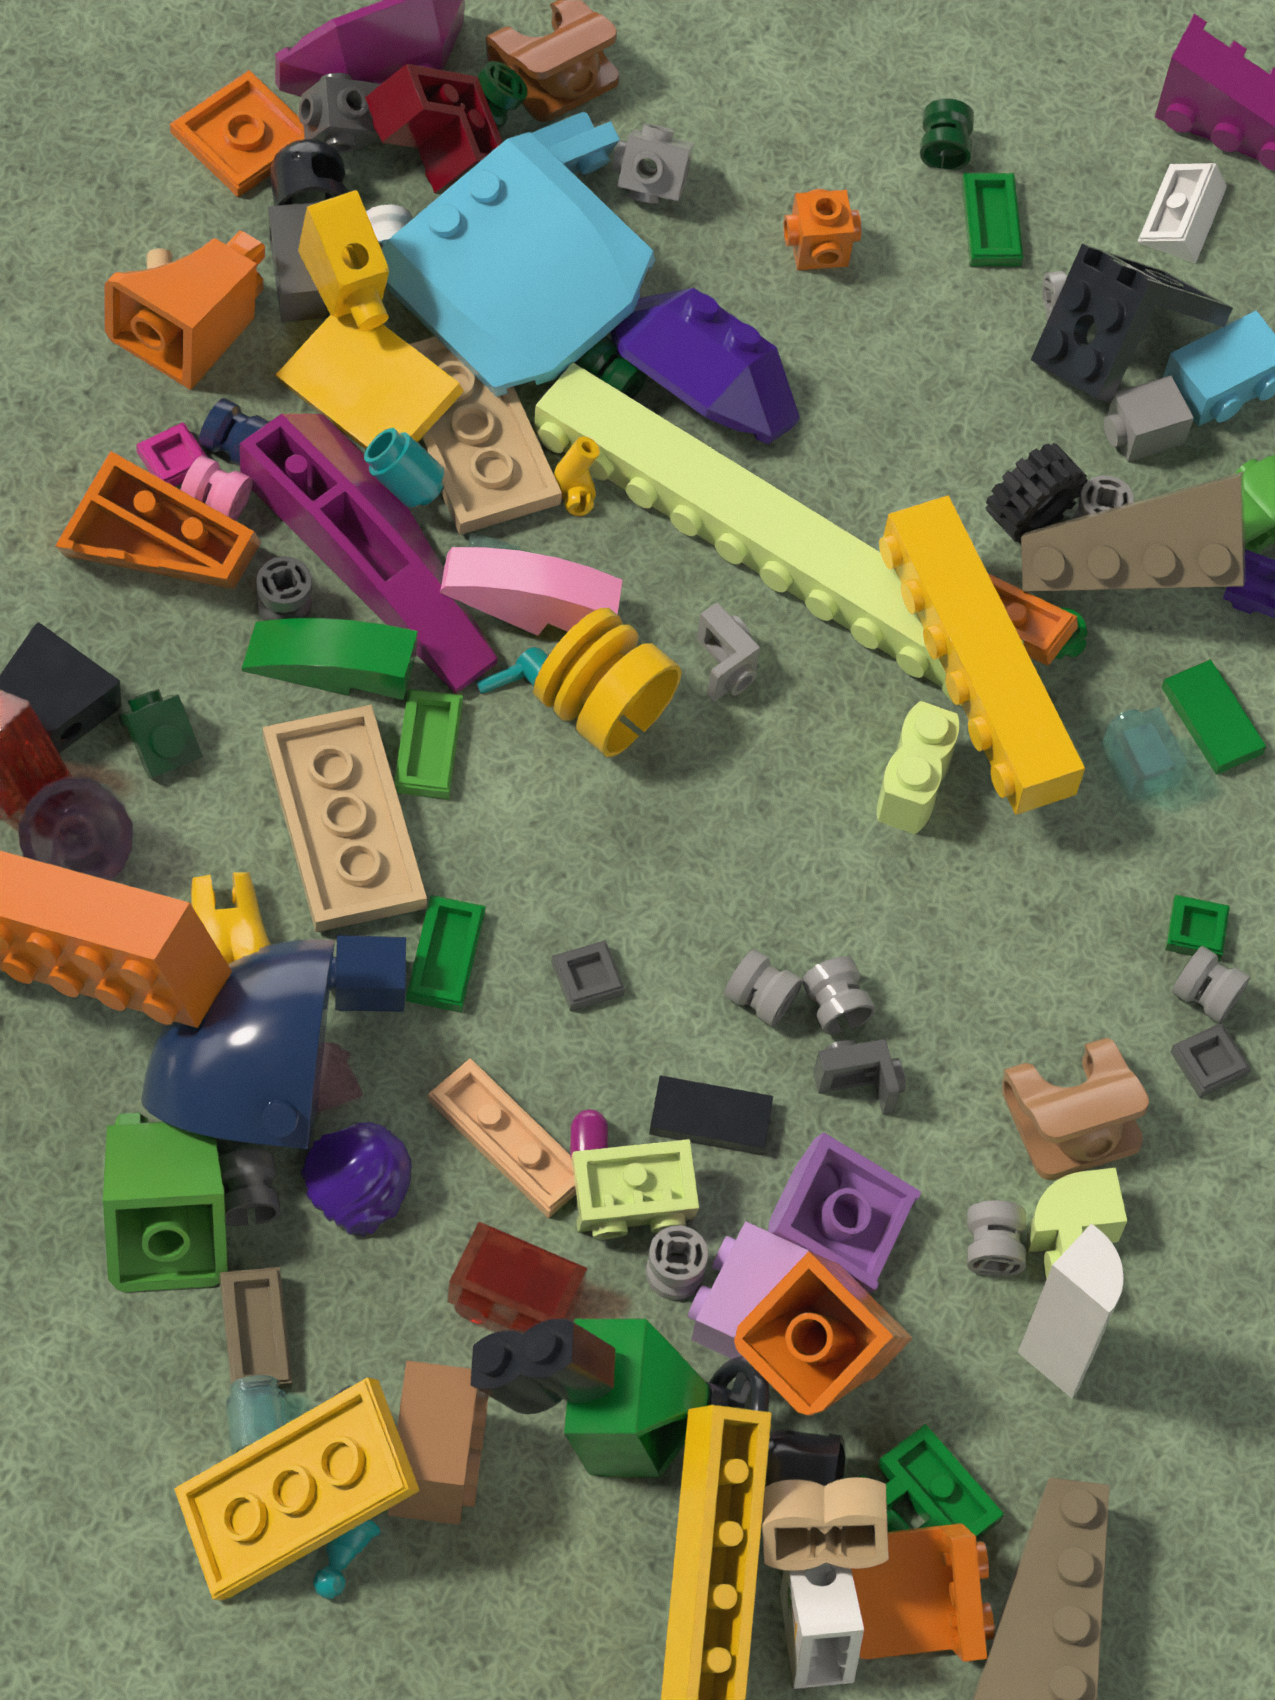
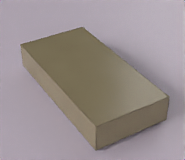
(255, 1324)

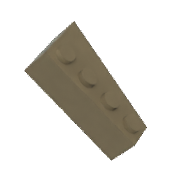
(1053, 1609)

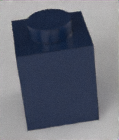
(369, 973)

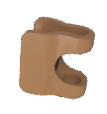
(1078, 1124)

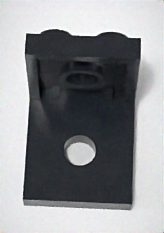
(1120, 300)

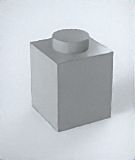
(1148, 419)

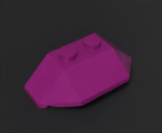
(373, 43)

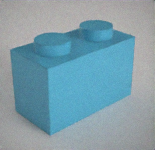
(1225, 369)

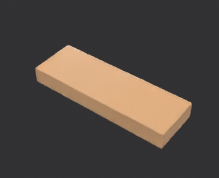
(506, 1136)

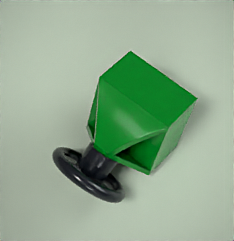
(645, 1415)

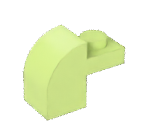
(1071, 1207)

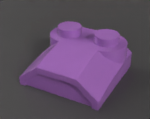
(843, 1209)

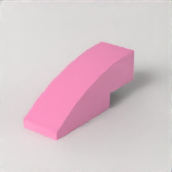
(527, 587)

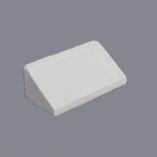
(1184, 210)

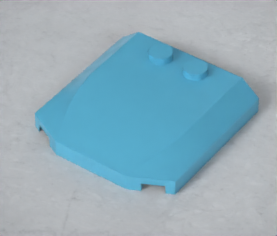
(517, 267)

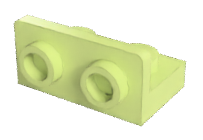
(634, 1188)

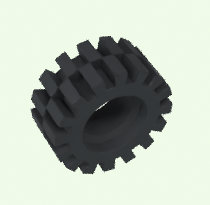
(1036, 491)

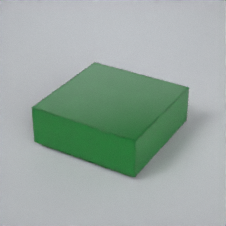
(1195, 925)

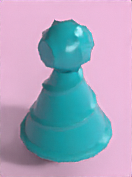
(341, 1551)

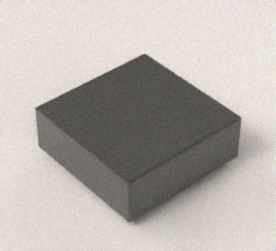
(588, 975)
(1210, 1060)

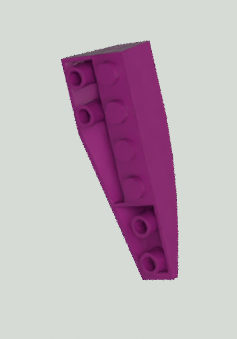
(365, 537)

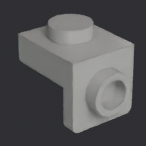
(732, 647)

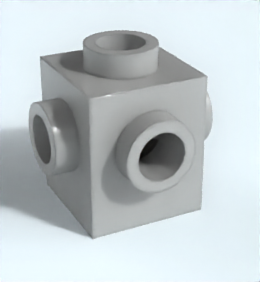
(669, 154)

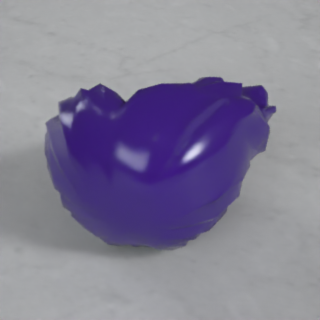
(358, 1176)

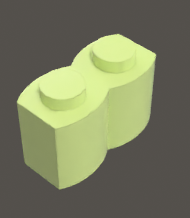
(917, 767)

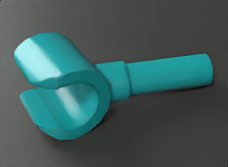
(526, 666)

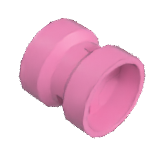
(217, 488)

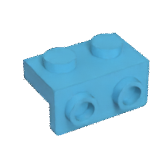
(579, 143)

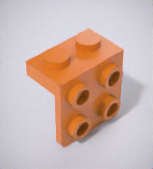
(926, 1595)

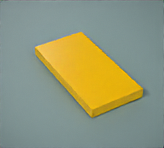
(296, 1489)

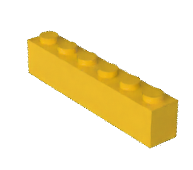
(981, 656)
(716, 1554)

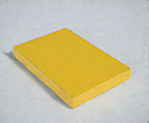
(368, 381)

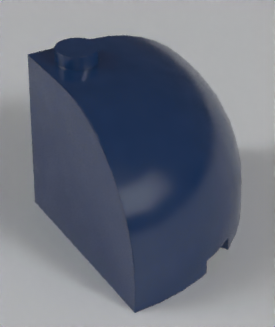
(255, 1055)

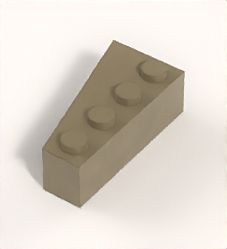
(1151, 543)

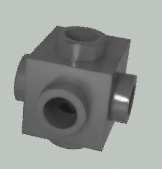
(338, 112)

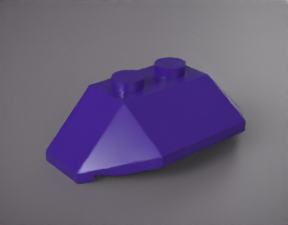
(709, 362)

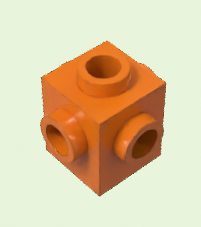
(822, 229)

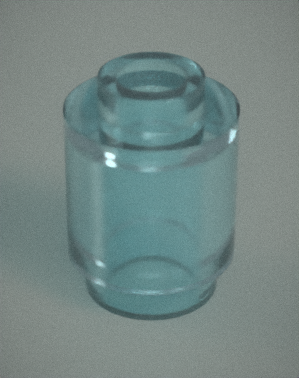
(254, 1410)

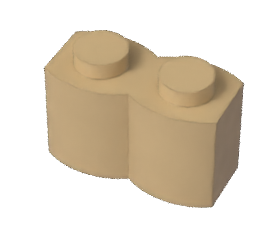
(823, 1524)

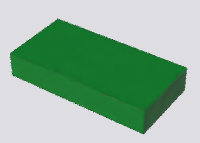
(992, 219)
(1213, 716)
(445, 953)

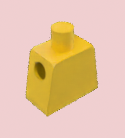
(345, 259)

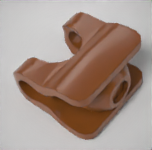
(562, 66)

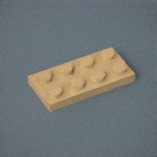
(486, 451)
(344, 818)

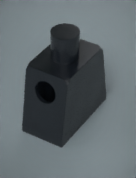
(61, 686)

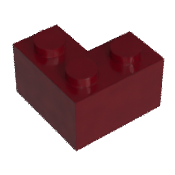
(440, 116)

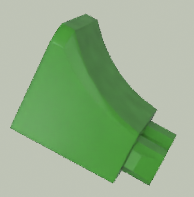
(162, 1207)

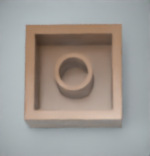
(443, 1438)

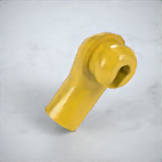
(575, 478)

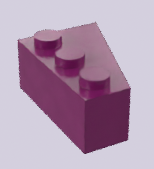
(1220, 95)

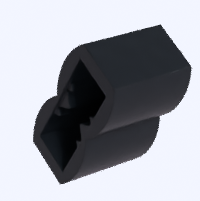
(543, 1366)

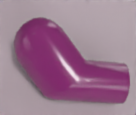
(588, 1131)

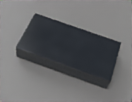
(711, 1115)

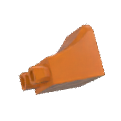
(188, 309)
(818, 1335)

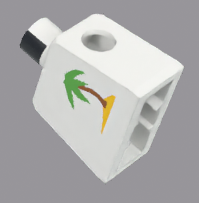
(821, 1625)

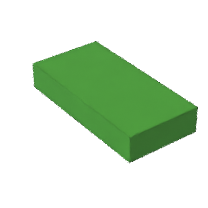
(428, 744)

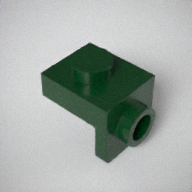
(160, 732)

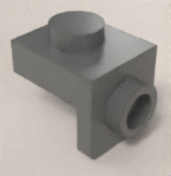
(855, 1065)

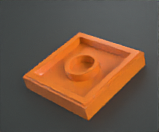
(239, 132)

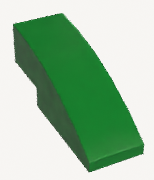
(333, 654)

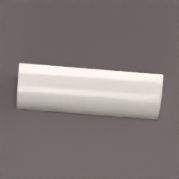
(1074, 1310)

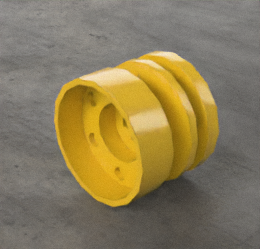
(604, 675)

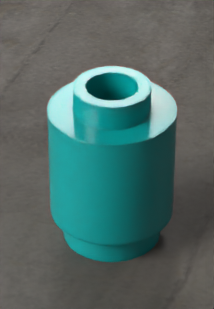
(404, 467)

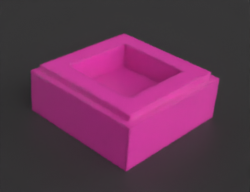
(170, 453)

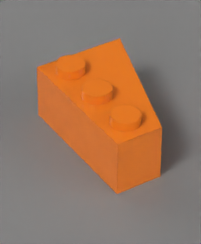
(156, 529)

